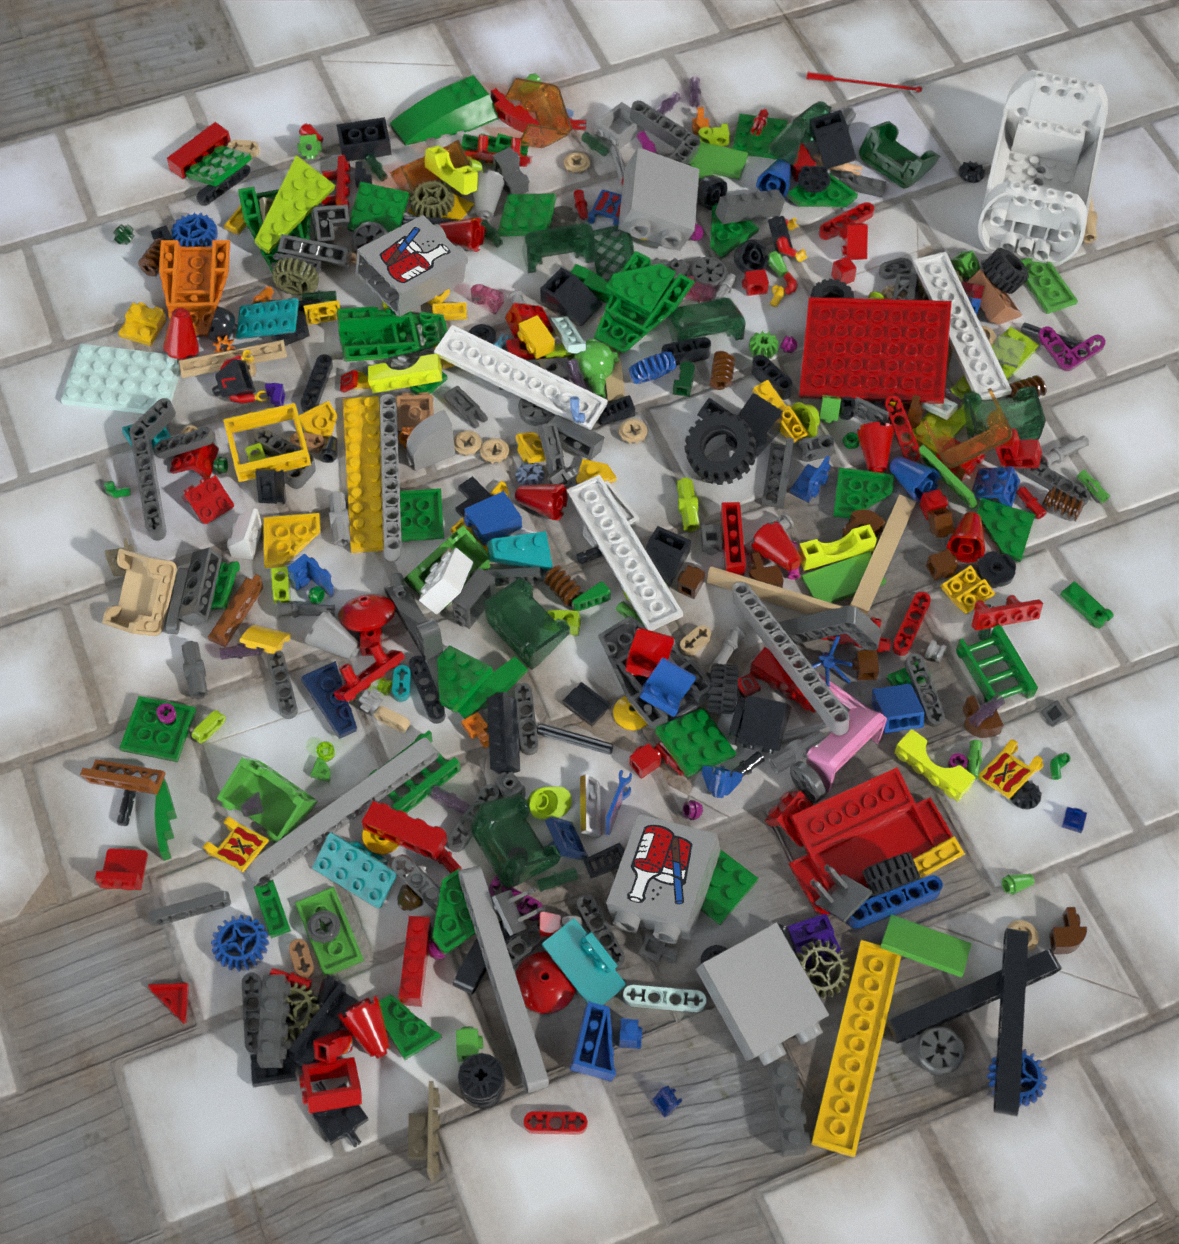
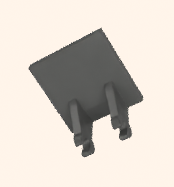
(869, 411)
(843, 897)
(505, 905)

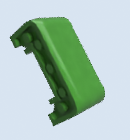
(463, 541)
(282, 801)

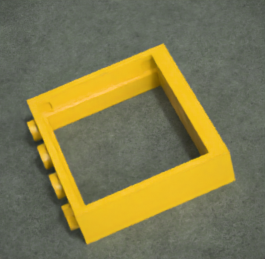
(262, 418)

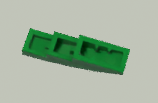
(495, 144)
(498, 681)
(163, 814)

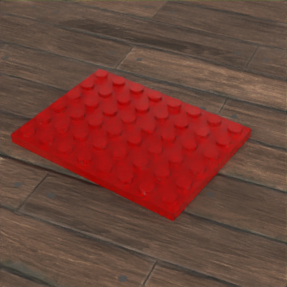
(876, 349)

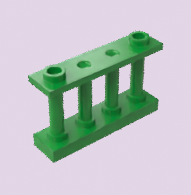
(1007, 654)
(420, 792)

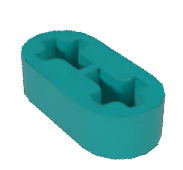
(405, 683)

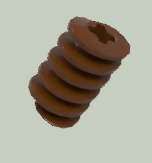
(151, 259)
(722, 370)
(1034, 381)
(1063, 503)
(562, 585)

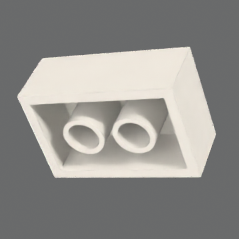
(445, 580)

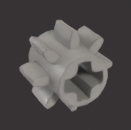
(401, 363)
(370, 700)

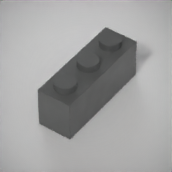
(578, 438)

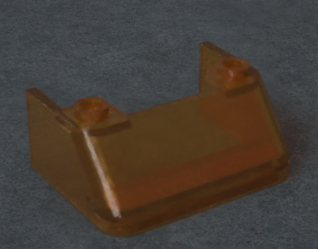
(549, 108)
(415, 172)
(956, 455)

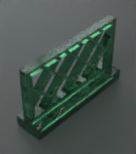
(627, 248)

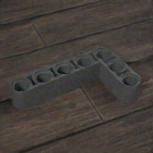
(667, 130)
(833, 623)
(423, 632)

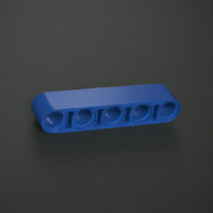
(900, 894)

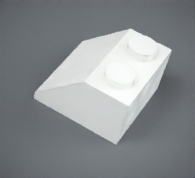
(245, 535)

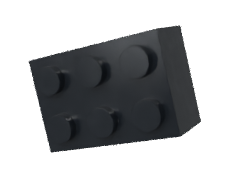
(364, 138)

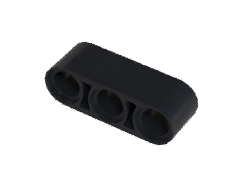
(689, 350)
(765, 370)
(471, 970)

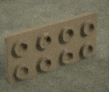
(422, 1133)

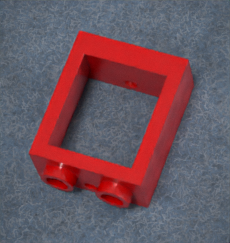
(331, 1098)

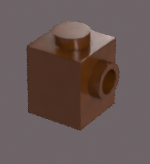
(940, 522)
(942, 565)
(690, 581)
(866, 665)

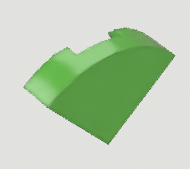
(321, 771)

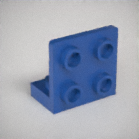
(810, 480)
(996, 483)
(308, 569)
(667, 686)

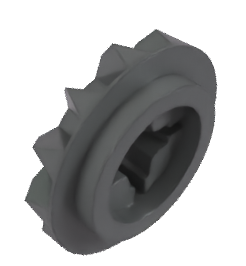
(327, 918)

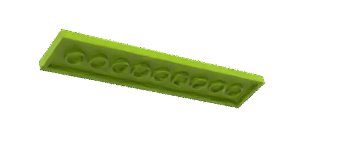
(957, 422)

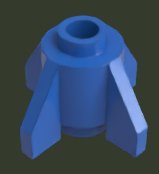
(720, 781)

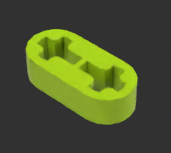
(208, 726)

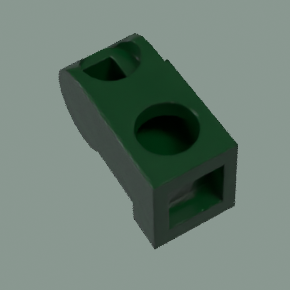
(684, 385)

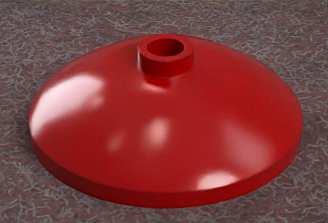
(366, 612)
(539, 994)

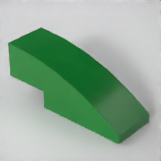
(592, 281)

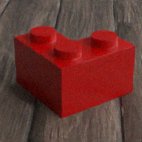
(855, 240)
(1019, 453)

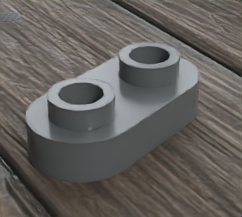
(889, 269)

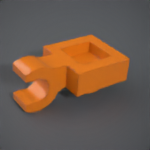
(700, 121)
(477, 727)

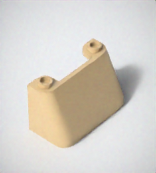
(143, 594)

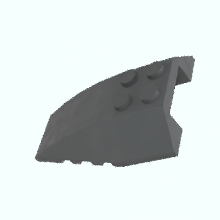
(617, 644)

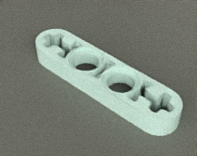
(664, 1002)

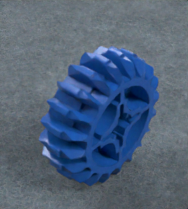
(195, 231)
(652, 367)
(231, 945)
(1036, 1083)

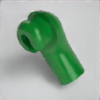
(116, 492)
(1057, 763)

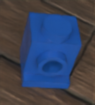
(630, 1034)

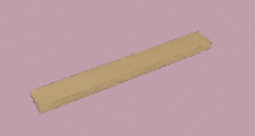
(883, 554)
(770, 592)

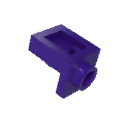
(276, 392)

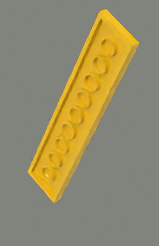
(363, 473)
(856, 1050)

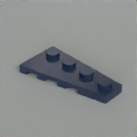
(321, 686)

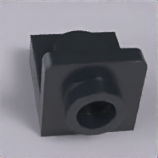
(360, 175)
(162, 233)

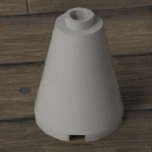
(488, 193)
(332, 637)

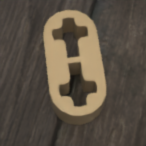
(245, 146)
(698, 643)
(392, 719)

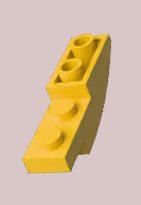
(790, 426)

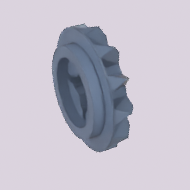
(534, 479)

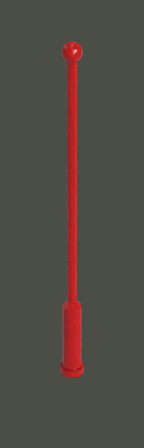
(823, 77)

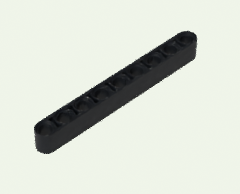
(966, 999)
(1011, 1022)

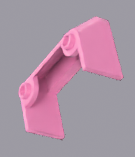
(838, 749)

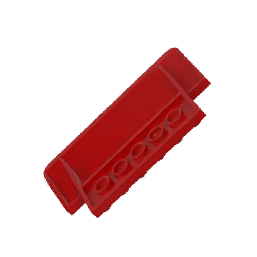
(863, 829)

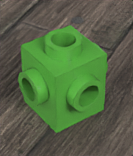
(302, 146)
(966, 264)

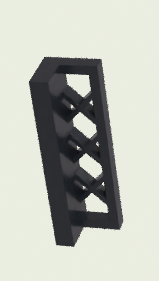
(322, 1023)

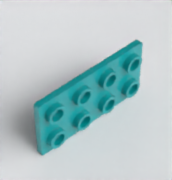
(267, 318)
(355, 869)
(584, 963)

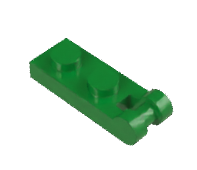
(224, 584)
(1086, 605)
(272, 909)

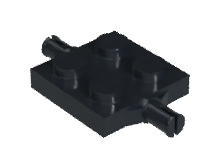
(341, 1121)

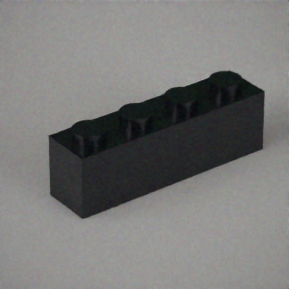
(503, 733)

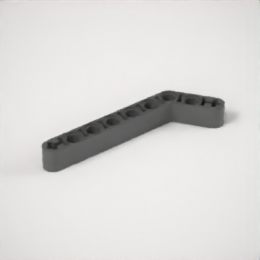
(162, 413)

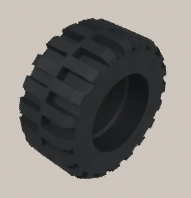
(708, 429)

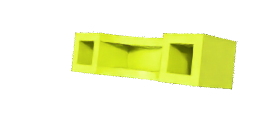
(439, 163)
(424, 371)
(856, 542)
(952, 781)

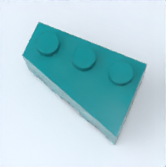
(522, 550)

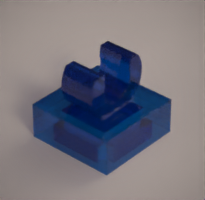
(1074, 819)
(666, 1101)

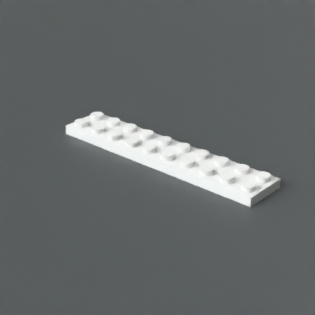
(966, 332)
(518, 376)
(624, 553)

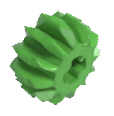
(763, 344)

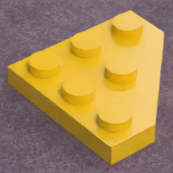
(287, 537)

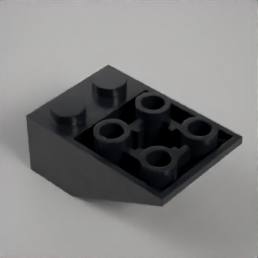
(832, 139)
(569, 297)
(667, 553)

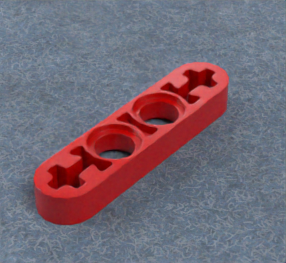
(844, 218)
(905, 428)
(911, 623)

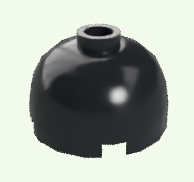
(710, 190)
(751, 256)
(222, 324)

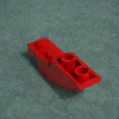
(513, 116)

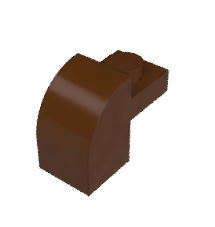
(913, 413)
(864, 517)
(769, 575)
(988, 728)
(1067, 938)

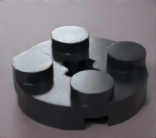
(994, 578)

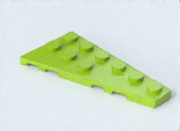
(297, 196)

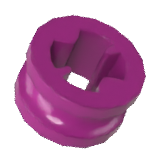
(171, 715)
(961, 759)

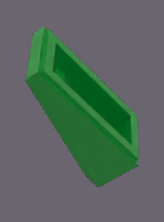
(594, 596)

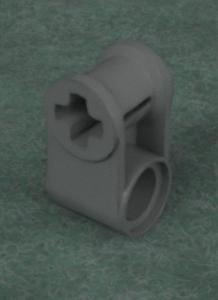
(815, 448)

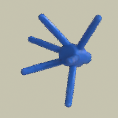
(829, 661)

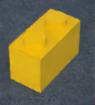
(536, 337)

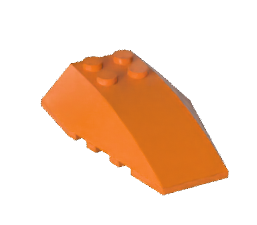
(194, 279)

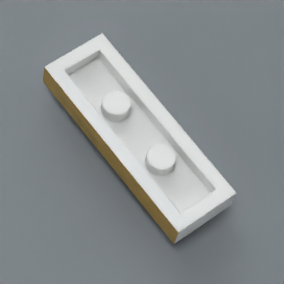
(590, 806)

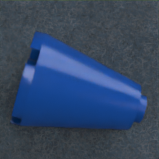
(775, 177)
(914, 477)

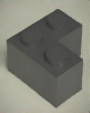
(507, 165)
(326, 218)

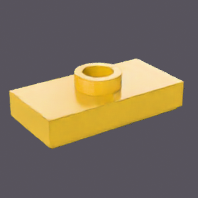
(451, 311)

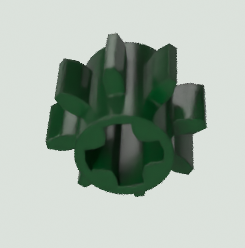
(123, 234)

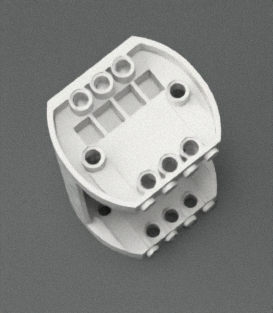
(1052, 128)

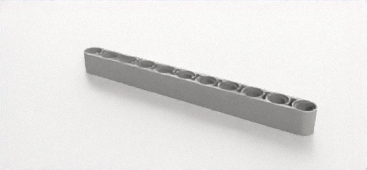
(390, 478)
(791, 659)
(342, 811)
(503, 979)

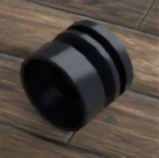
(486, 1092)

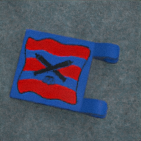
(606, 205)
(617, 801)

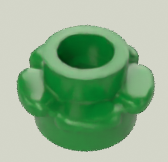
(853, 437)
(220, 464)
(316, 595)

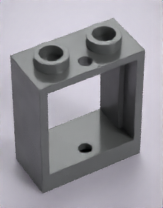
(470, 602)

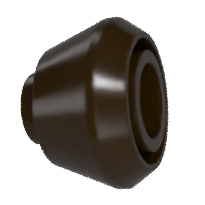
(409, 899)

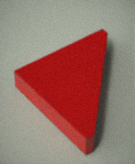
(174, 997)

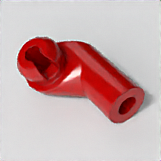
(791, 284)

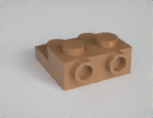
(413, 409)

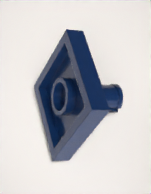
(566, 838)

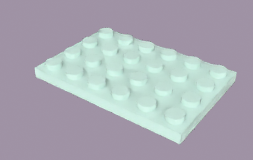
(120, 379)

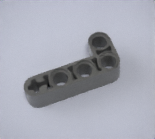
(274, 446)

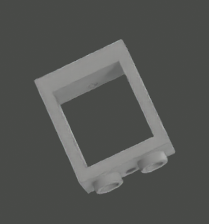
(612, 138)

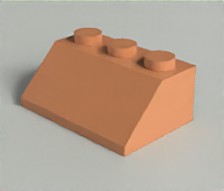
(995, 302)

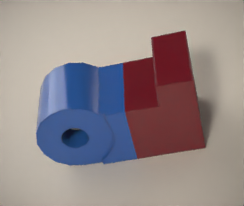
(974, 293)

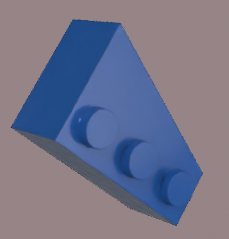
(594, 1044)

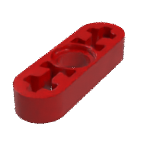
(561, 1130)

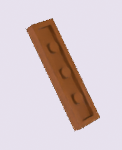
(236, 611)
(124, 781)

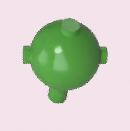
(596, 365)

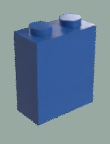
(492, 518)
(899, 706)

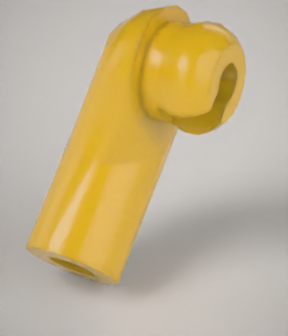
(779, 292)

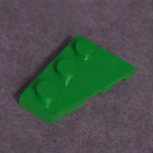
(405, 1028)

